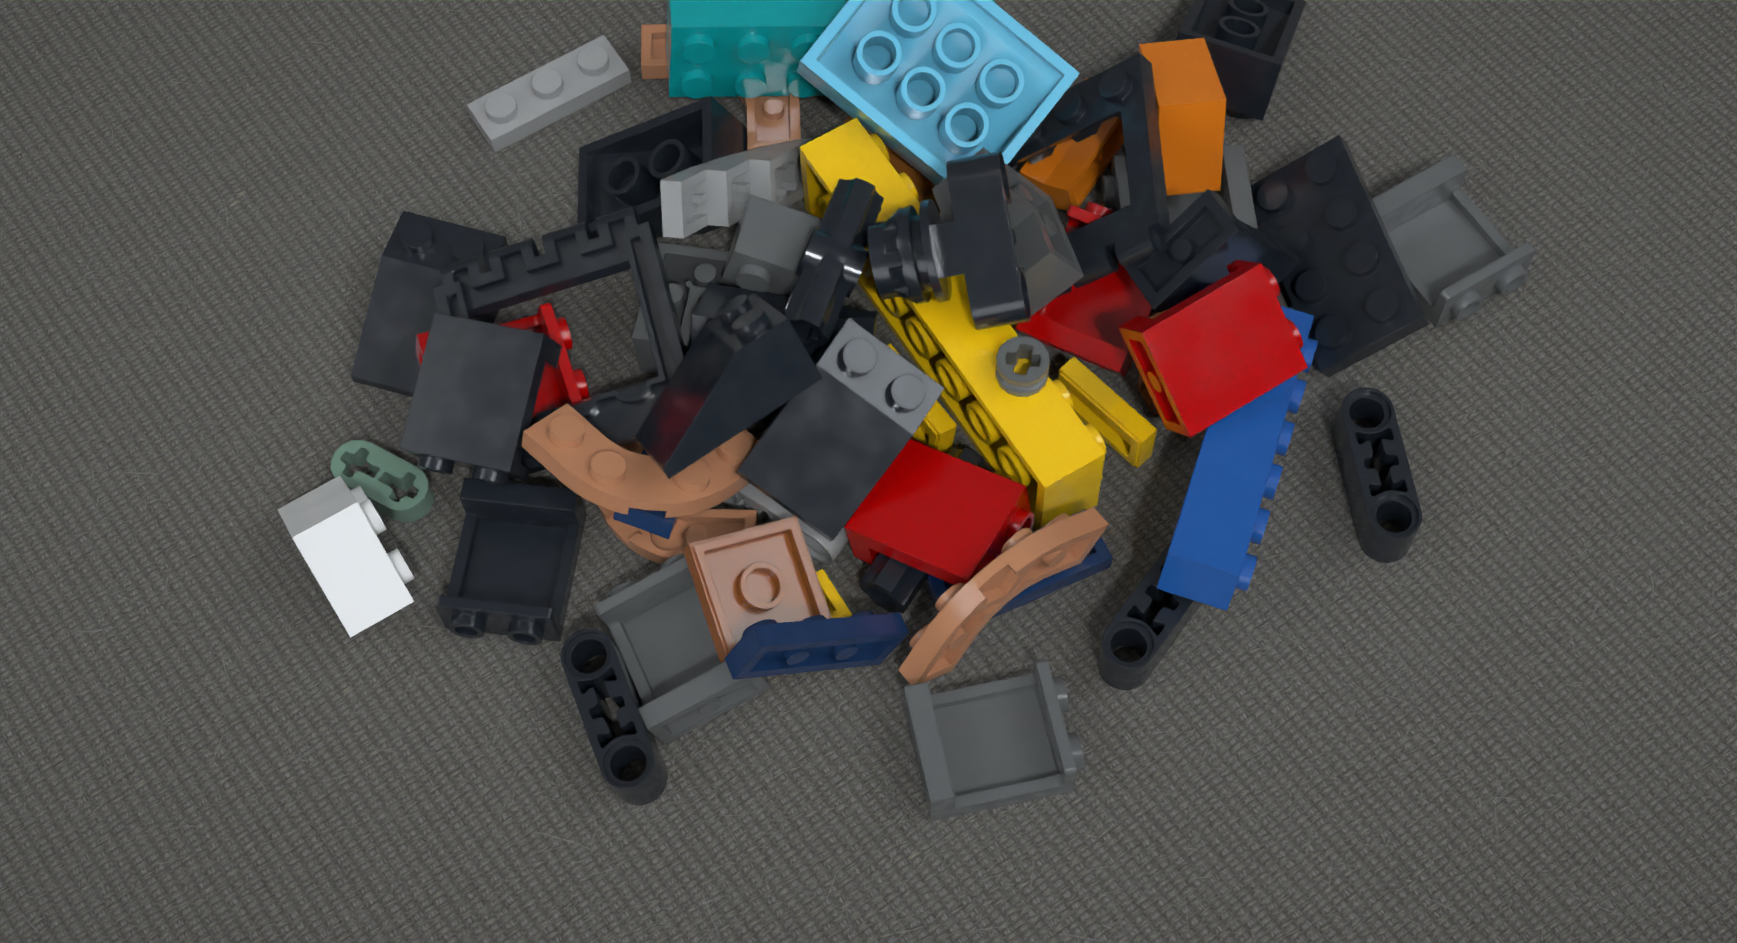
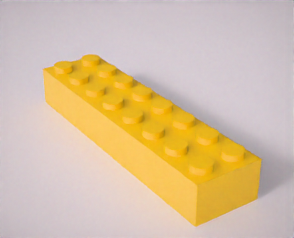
(1021, 438)

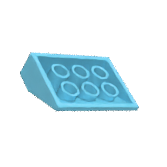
(937, 77)

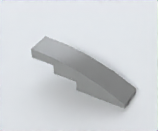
(720, 188)

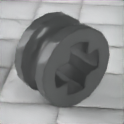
(1007, 358)

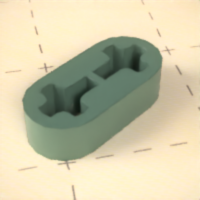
(387, 470)

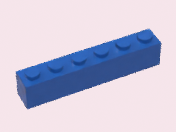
(1226, 491)

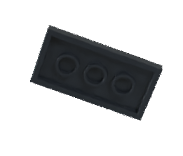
(1347, 257)

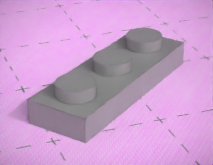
(549, 93)

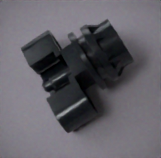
(921, 253)

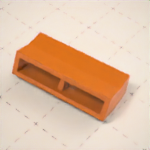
(1076, 166)

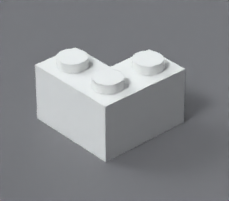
(340, 544)

